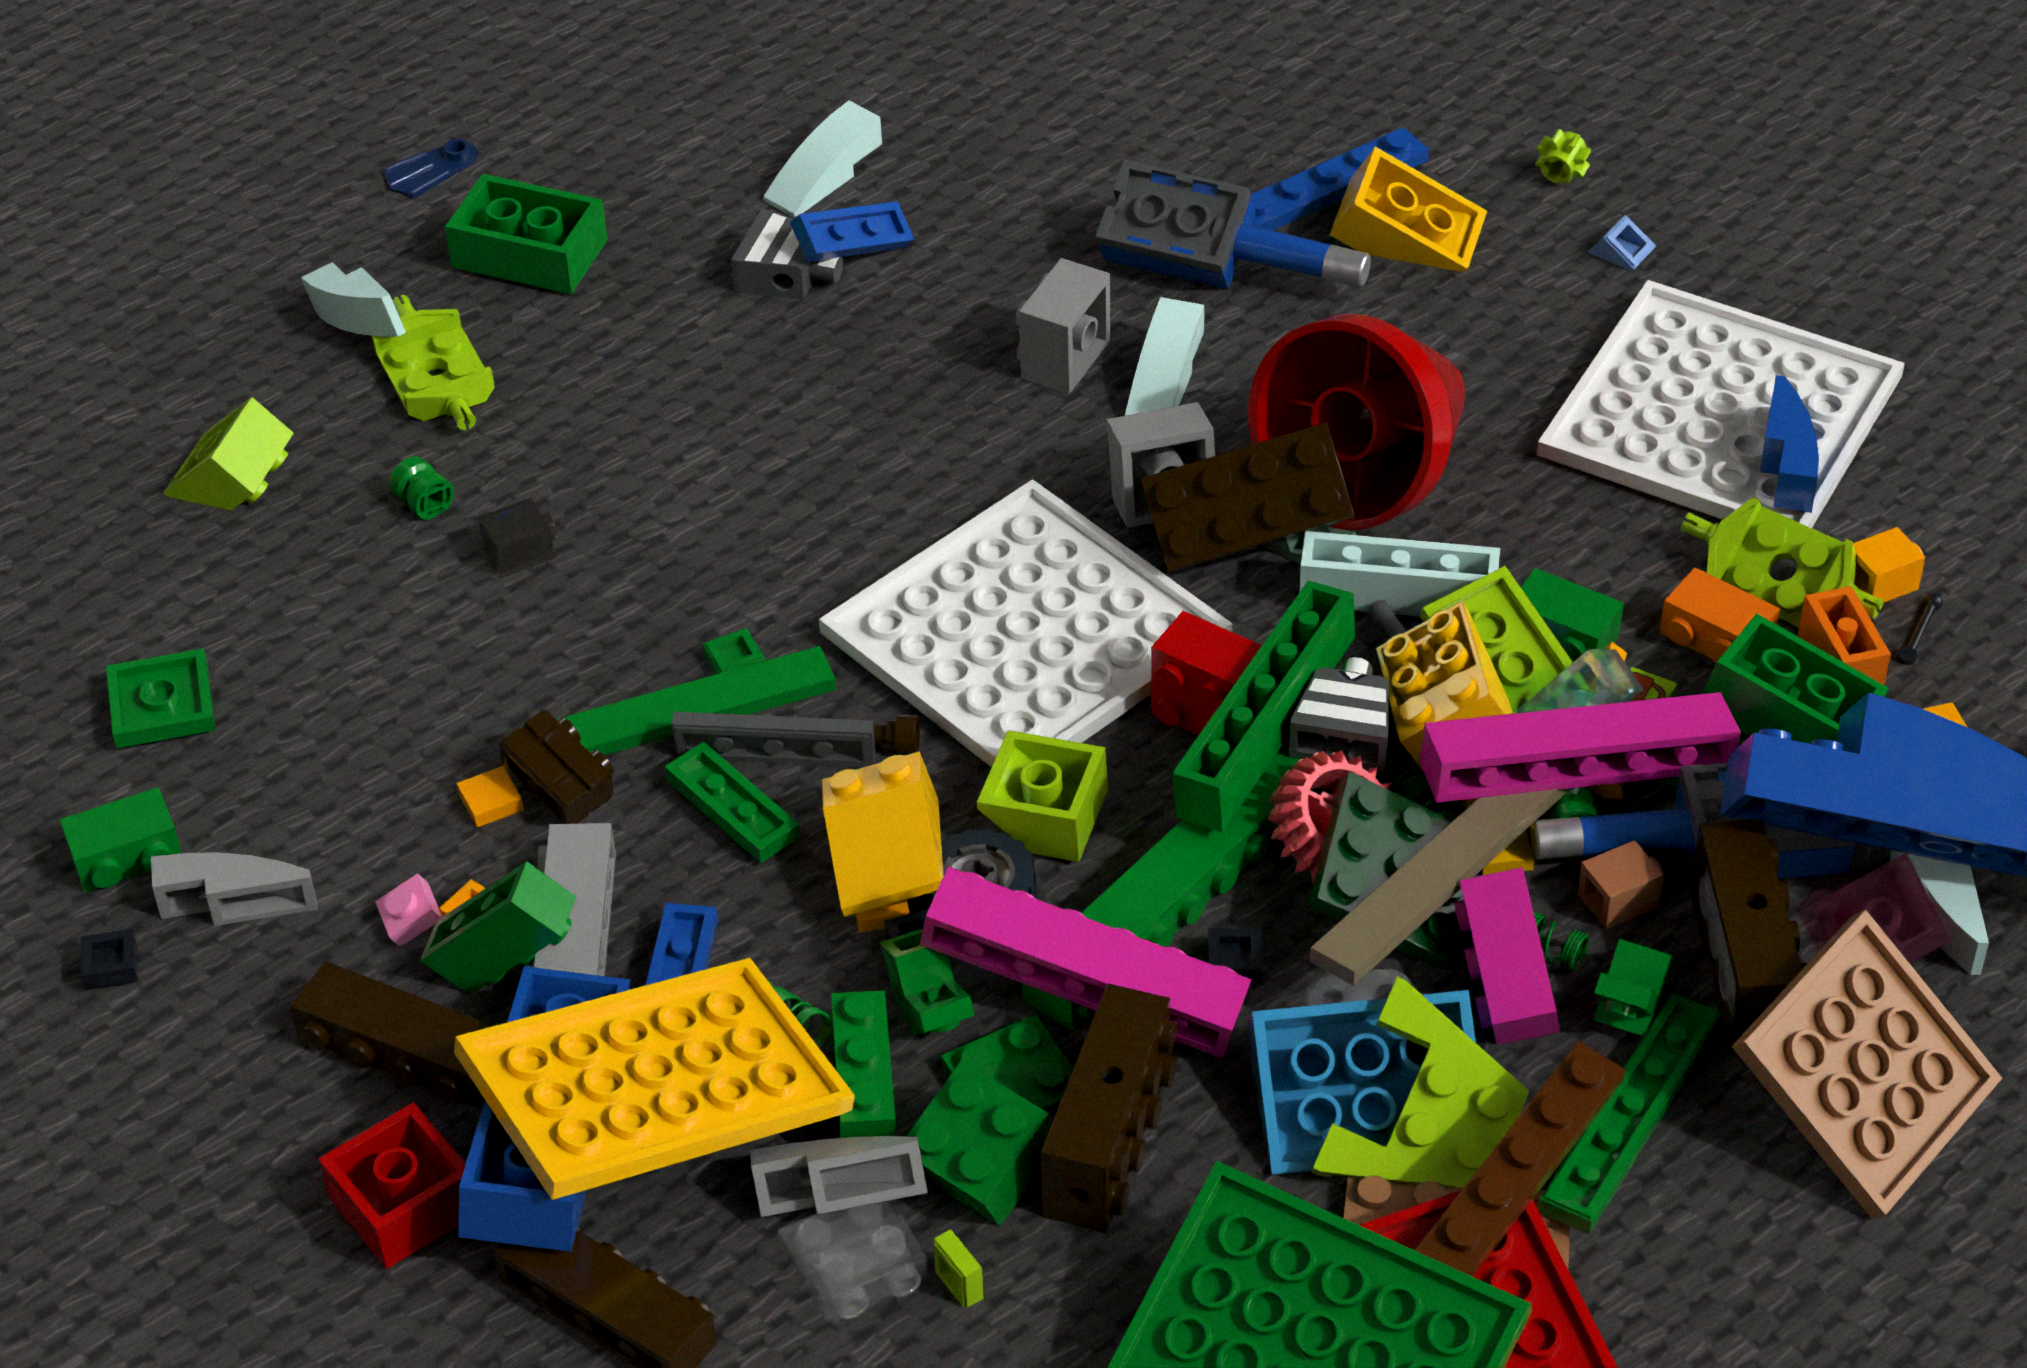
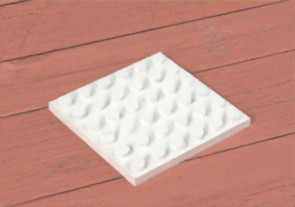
(1687, 399)
(1016, 625)

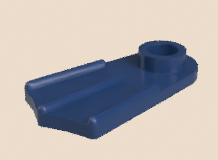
(429, 168)

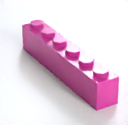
(1576, 746)
(1078, 956)

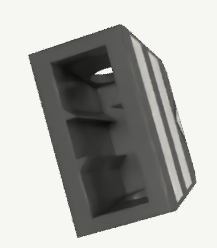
(773, 262)
(1343, 713)

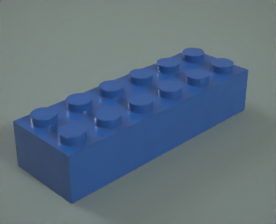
(498, 1188)

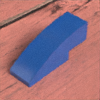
(1790, 449)

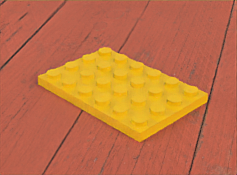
(651, 1077)

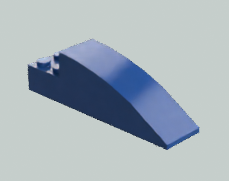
(1890, 784)

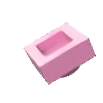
(408, 910)

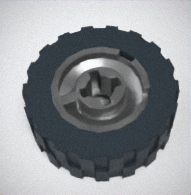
(991, 856)

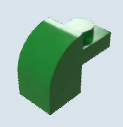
(924, 985)
(1633, 987)

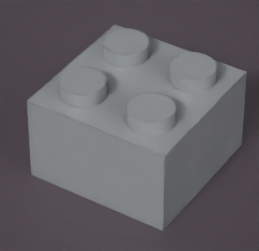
(1064, 325)
(1153, 444)

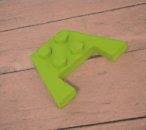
(1453, 1111)

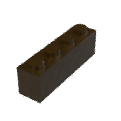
(386, 1030)
(612, 1302)

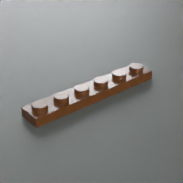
(1523, 1160)

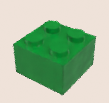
(981, 1142)

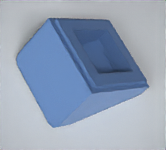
(1623, 245)

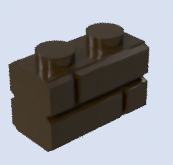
(557, 767)

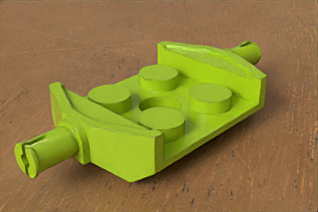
(434, 342)
(1756, 538)

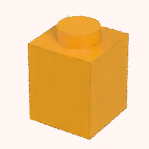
(1888, 565)

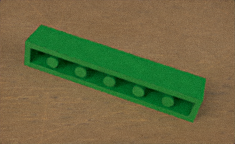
(1259, 707)

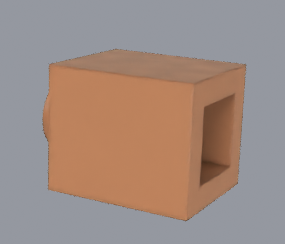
(1620, 884)

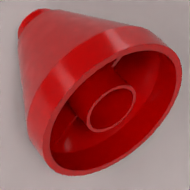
(1384, 401)

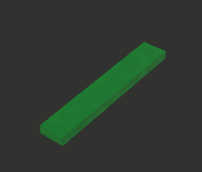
(731, 692)
(1631, 1114)

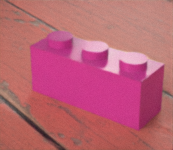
(1506, 957)

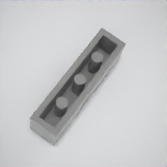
(584, 864)

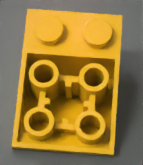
(1439, 675)

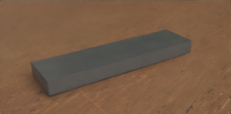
(777, 738)

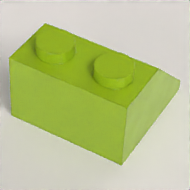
(232, 459)
(1046, 793)

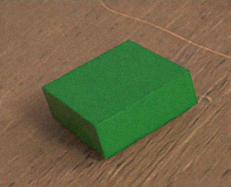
(732, 651)

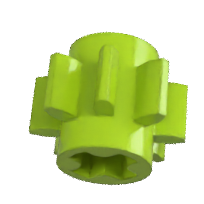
(1563, 157)

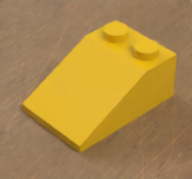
(1407, 216)
(883, 833)

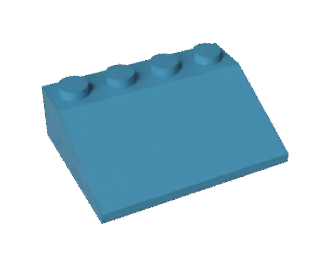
(1337, 1069)

